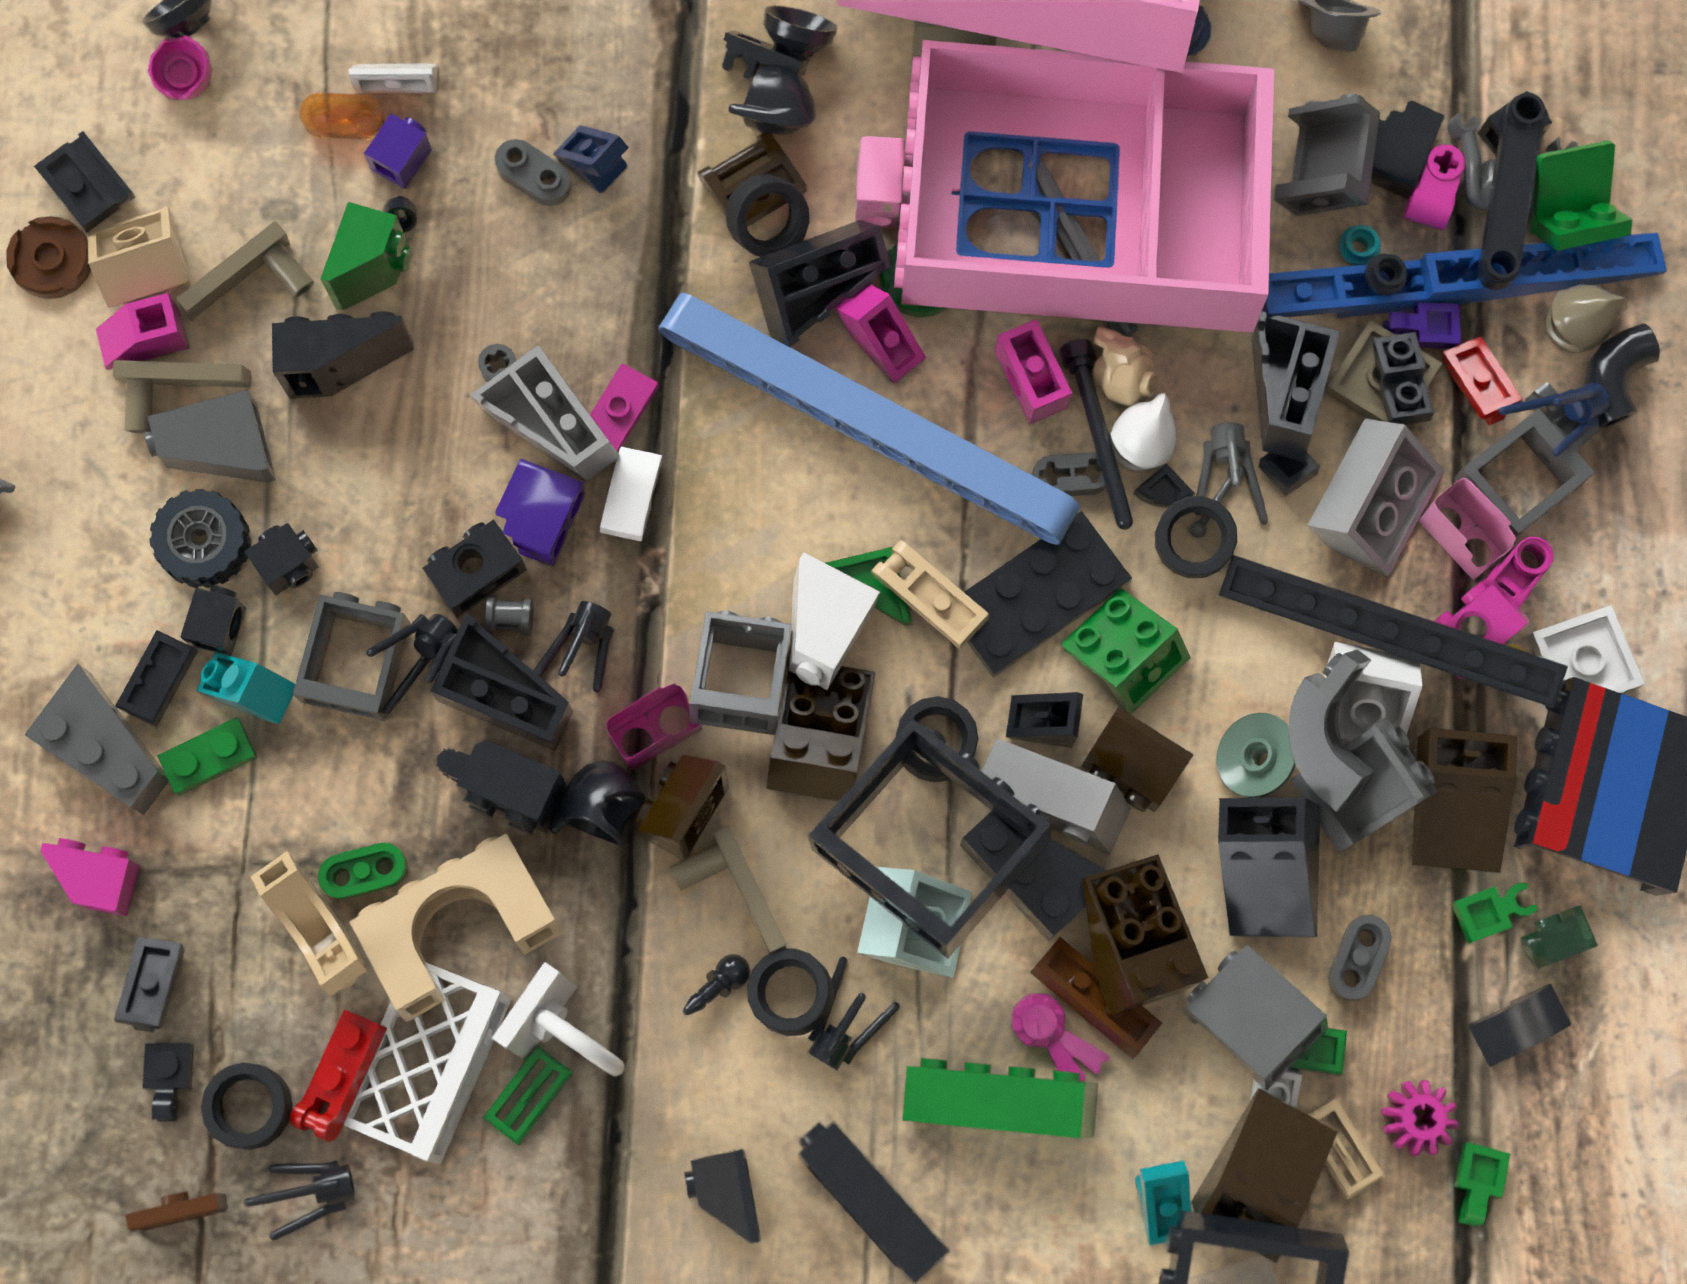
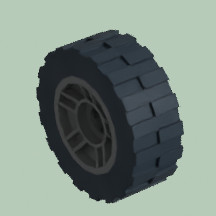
(200, 515)

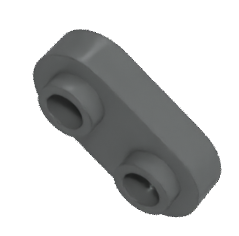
(530, 172)
(1359, 959)

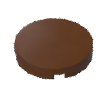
(48, 257)

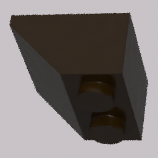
(1137, 760)

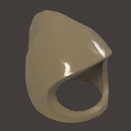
(1584, 316)

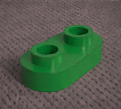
(363, 871)

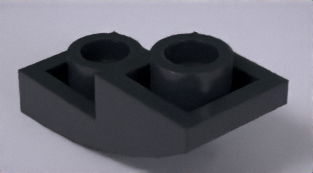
(1401, 379)
(1520, 1025)

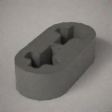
(1071, 465)

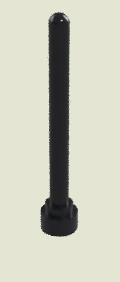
(1079, 359)

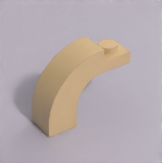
(310, 923)

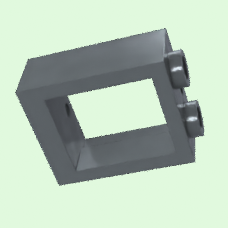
(1541, 438)
(341, 699)
(737, 710)

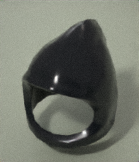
(776, 102)
(599, 802)

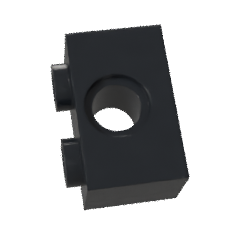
(465, 590)

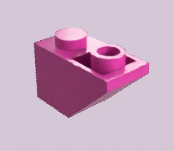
(142, 331)
(93, 879)

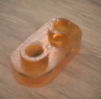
(344, 114)

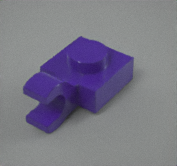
(1433, 323)

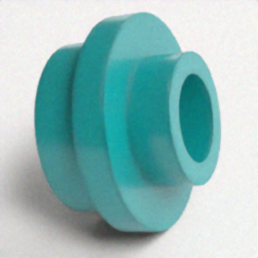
(1364, 235)

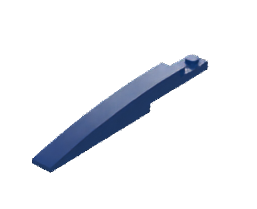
(1454, 279)

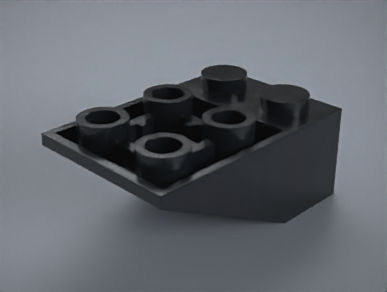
(334, 353)
(1270, 865)

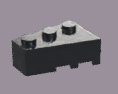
(816, 275)
(1290, 378)

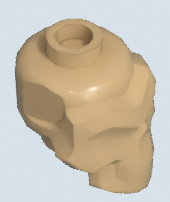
(1124, 368)

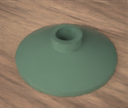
(1241, 751)

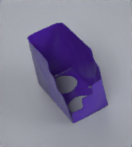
(539, 510)

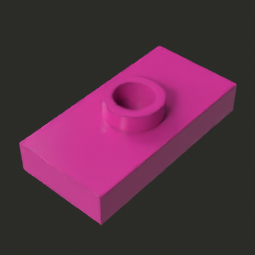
(623, 404)

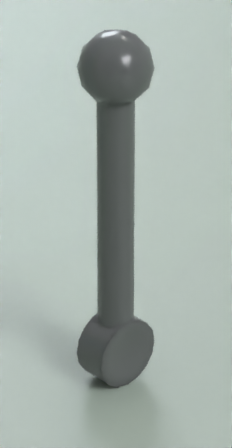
(1198, 528)

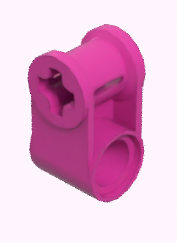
(1435, 191)
(1517, 578)

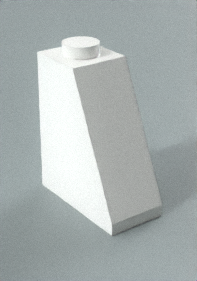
(825, 619)

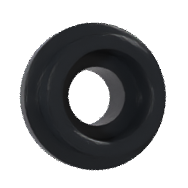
(1393, 267)

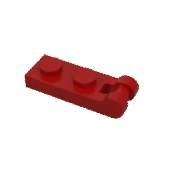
(338, 1076)

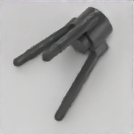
(1230, 448)

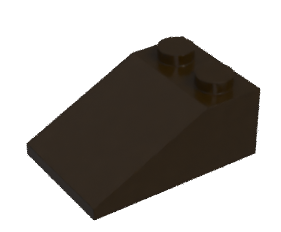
(684, 805)

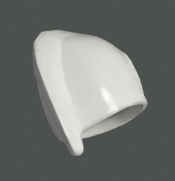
(1145, 435)

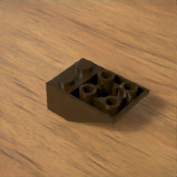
(820, 735)
(1470, 812)
(1139, 936)
(1267, 1165)

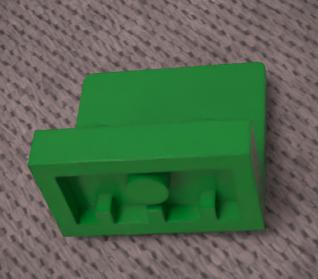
(1575, 197)
(1128, 649)

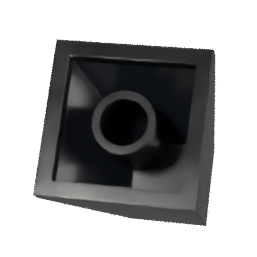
(725, 1191)

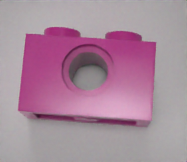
(1033, 371)
(1494, 607)

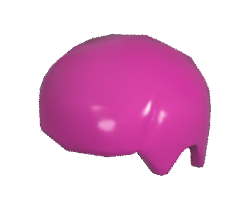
(180, 68)

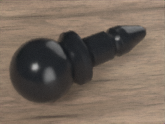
(730, 974)

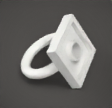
(542, 1015)

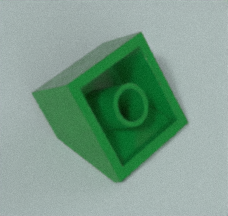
(364, 256)

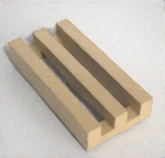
(1358, 1144)

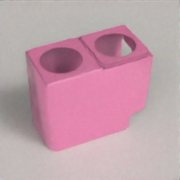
(879, 180)
(1473, 509)

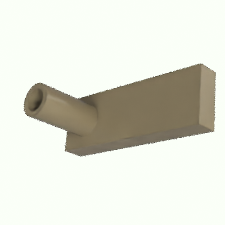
(264, 248)
(142, 375)
(728, 855)

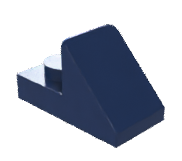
(593, 156)

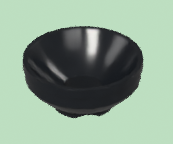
(177, 17)
(798, 30)

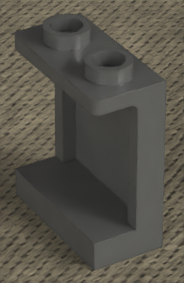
(1331, 155)
(1391, 791)
(1256, 1015)

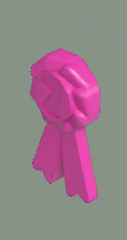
(1041, 1023)

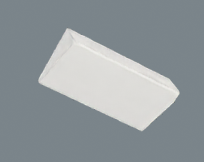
(394, 78)

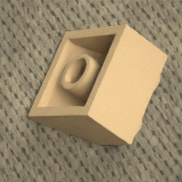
(137, 258)

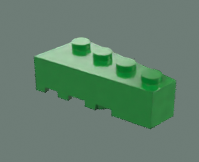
(1000, 1101)

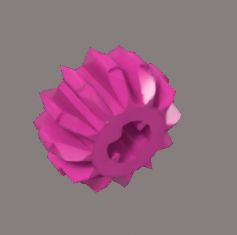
(1404, 1119)

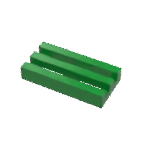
(505, 1126)

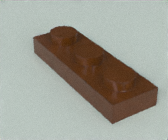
(1075, 982)

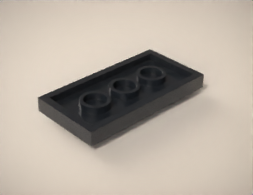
(1043, 593)

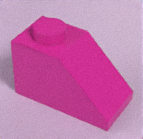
(881, 331)

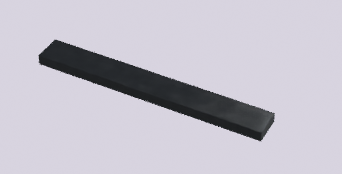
(1394, 631)

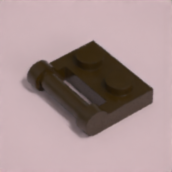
(778, 166)

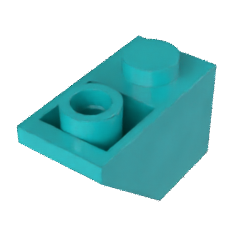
(246, 687)

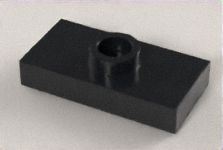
(156, 678)

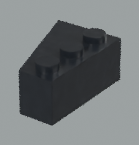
(499, 688)
(1048, 889)

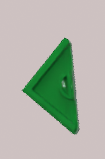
(860, 568)

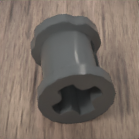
(509, 616)

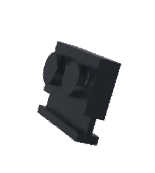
(84, 181)

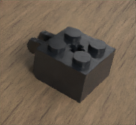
(505, 784)

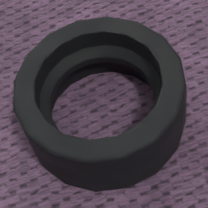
(744, 197)
(1202, 505)
(944, 707)
(758, 981)
(213, 1097)

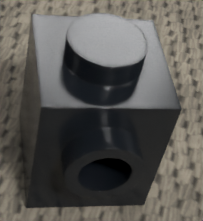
(283, 558)

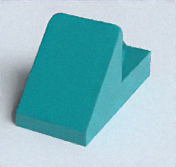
(1161, 1195)

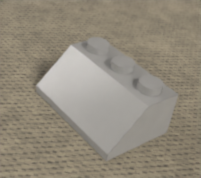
(1377, 495)

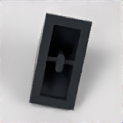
(1045, 718)

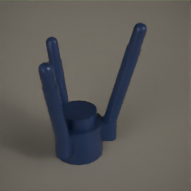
(1579, 405)

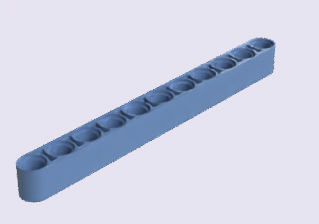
(870, 418)

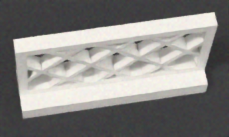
(455, 1082)

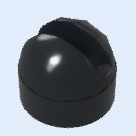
(402, 203)

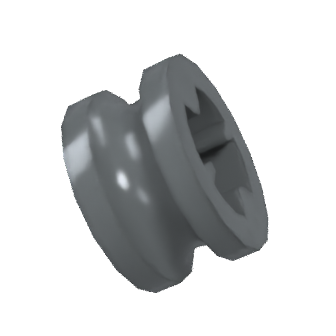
(492, 353)

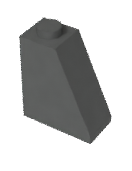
(213, 438)

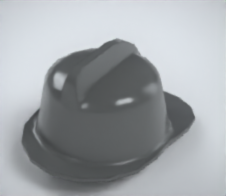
(1339, 22)

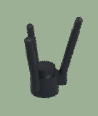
(585, 626)
(432, 640)
(832, 1045)
(333, 1186)

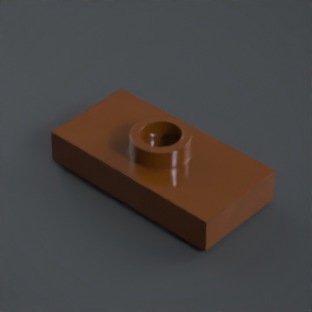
(176, 1209)

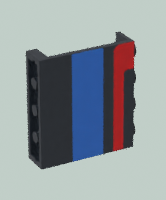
(1610, 786)

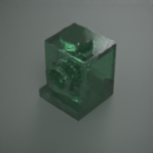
(1559, 938)

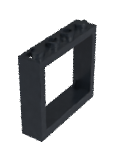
(965, 772)
(871, 1201)
(1254, 1236)

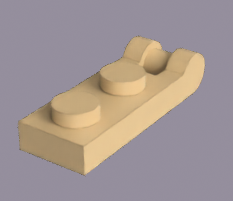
(931, 595)

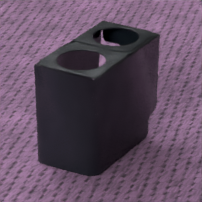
(1404, 147)

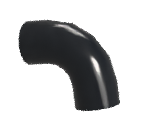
(1614, 364)

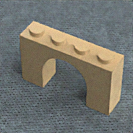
(394, 929)

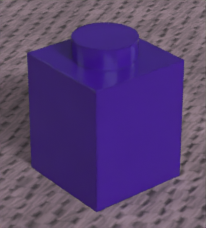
(398, 150)

